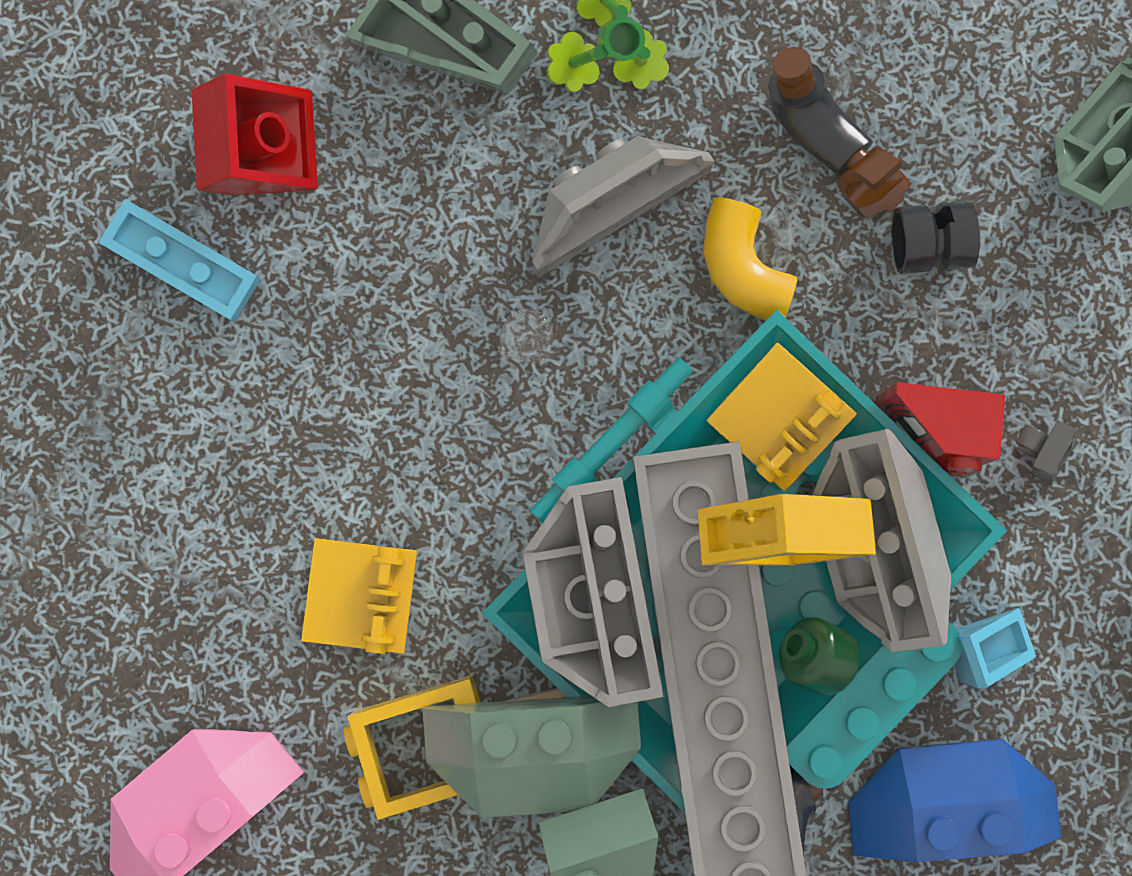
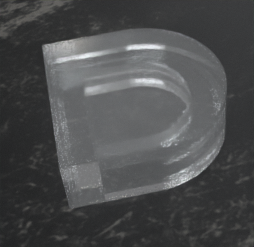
(527, 337)

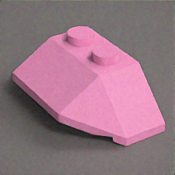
(195, 800)

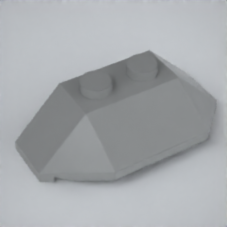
(612, 193)
(907, 584)
(592, 596)

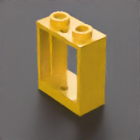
(786, 530)
(361, 744)

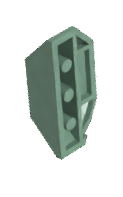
(1097, 145)
(531, 752)

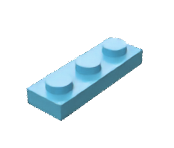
(179, 260)

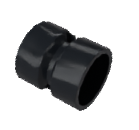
(941, 237)

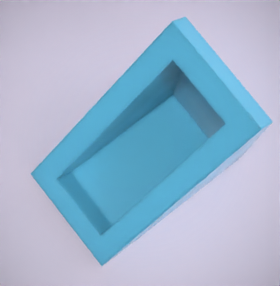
(993, 649)

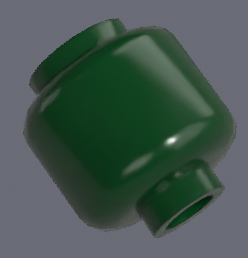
(819, 656)

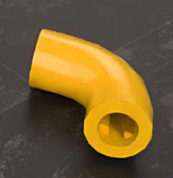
(734, 263)

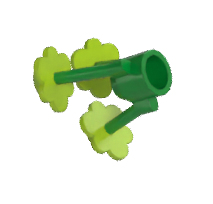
(619, 40)

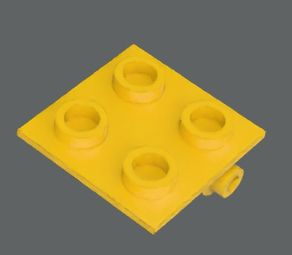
(781, 417)
(359, 596)

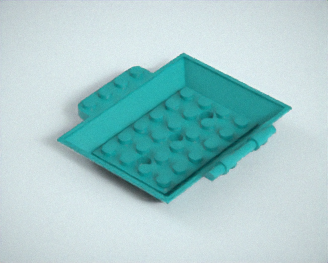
(822, 732)

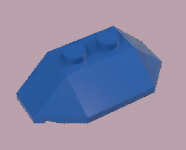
(953, 804)

